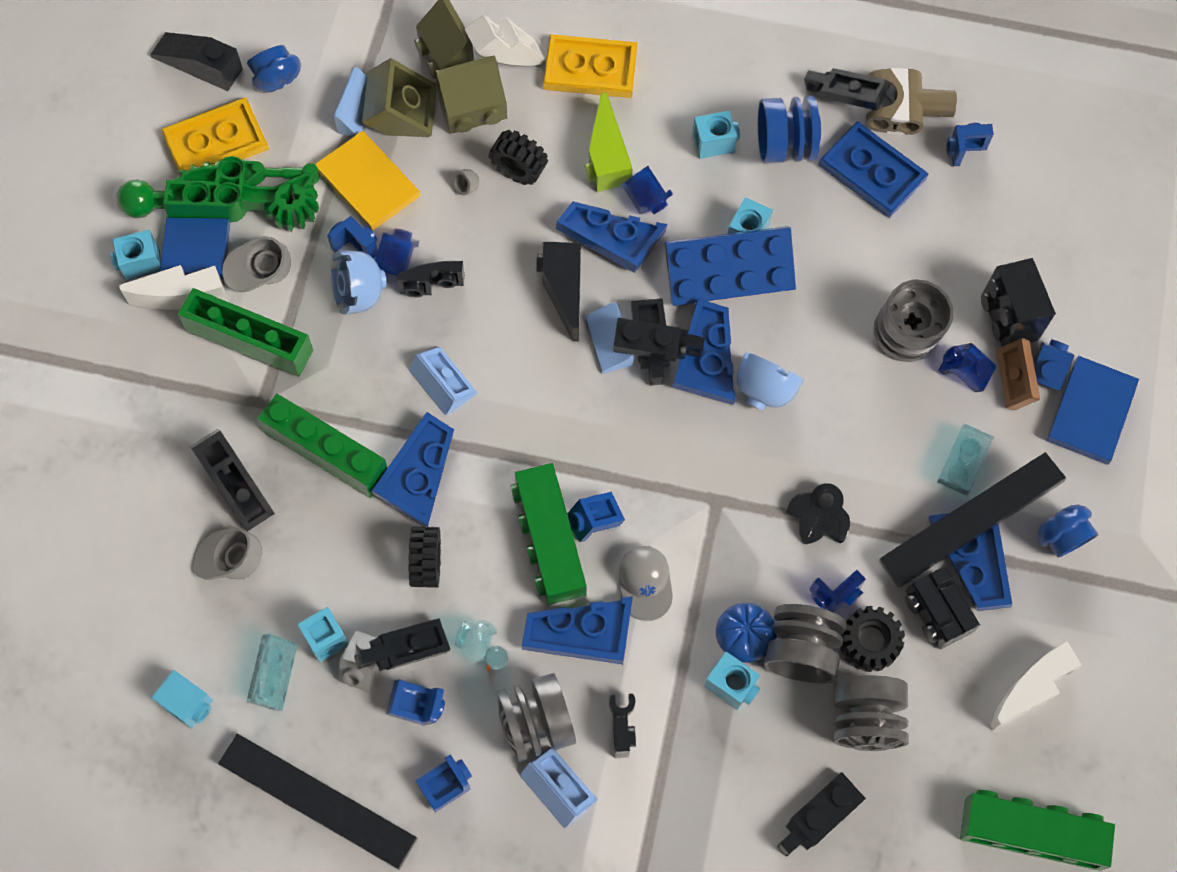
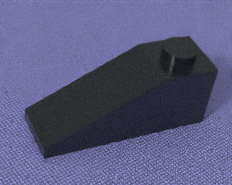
(200, 57)
(561, 279)
(232, 479)

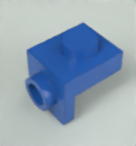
(968, 138)
(351, 231)
(1053, 363)
(415, 703)
(445, 783)

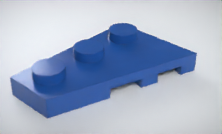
(615, 237)
(713, 371)
(416, 471)
(982, 569)
(582, 632)

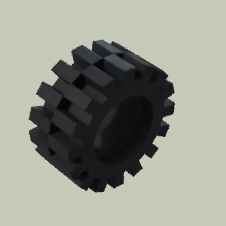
(518, 157)
(424, 557)
(886, 625)

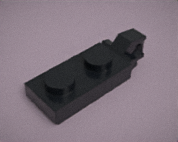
(848, 87)
(651, 312)
(655, 340)
(405, 646)
(821, 814)

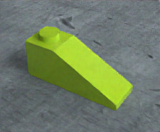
(608, 156)

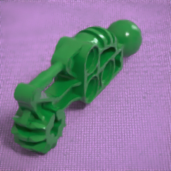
(217, 187)

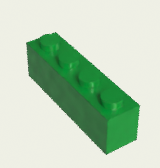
(246, 332)
(322, 445)
(549, 533)
(1037, 831)

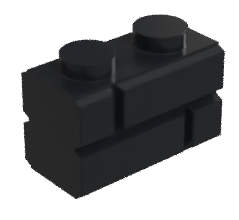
(941, 608)

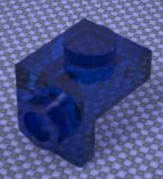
(646, 191)
(395, 251)
(969, 365)
(847, 592)

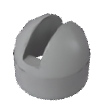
(462, 179)

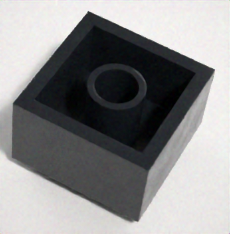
(1017, 302)

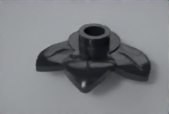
(818, 519)

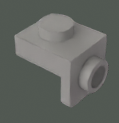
(348, 670)

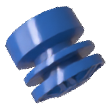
(790, 129)

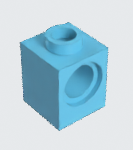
(713, 145)
(750, 214)
(145, 263)
(323, 634)
(730, 666)
(183, 699)

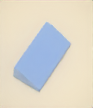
(351, 105)
(602, 331)
(441, 380)
(558, 787)

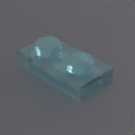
(965, 459)
(272, 672)

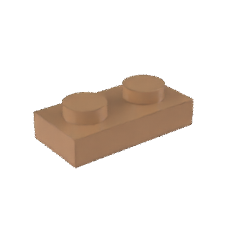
(1018, 374)

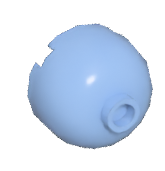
(356, 281)
(766, 382)

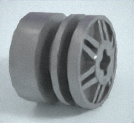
(917, 307)
(805, 643)
(871, 705)
(536, 717)

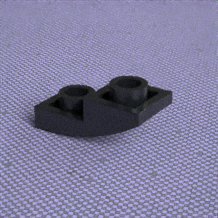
(420, 279)

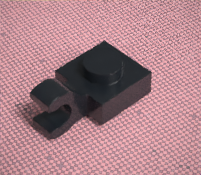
(623, 734)

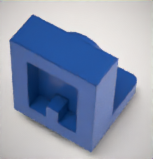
(594, 515)

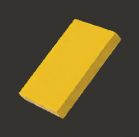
(590, 66)
(216, 135)
(367, 180)

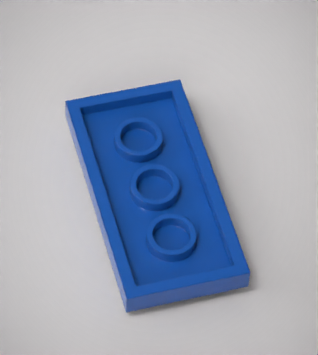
(730, 265)

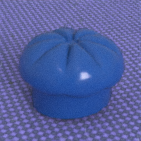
(273, 68)
(1067, 530)
(745, 631)

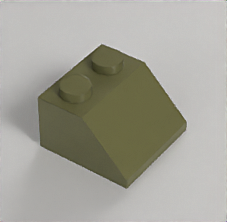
(443, 38)
(471, 94)
(399, 101)

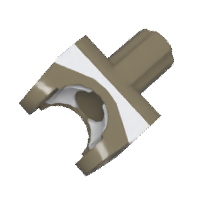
(908, 103)

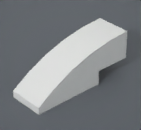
(505, 41)
(171, 288)
(1036, 685)

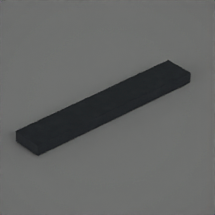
(972, 519)
(318, 801)

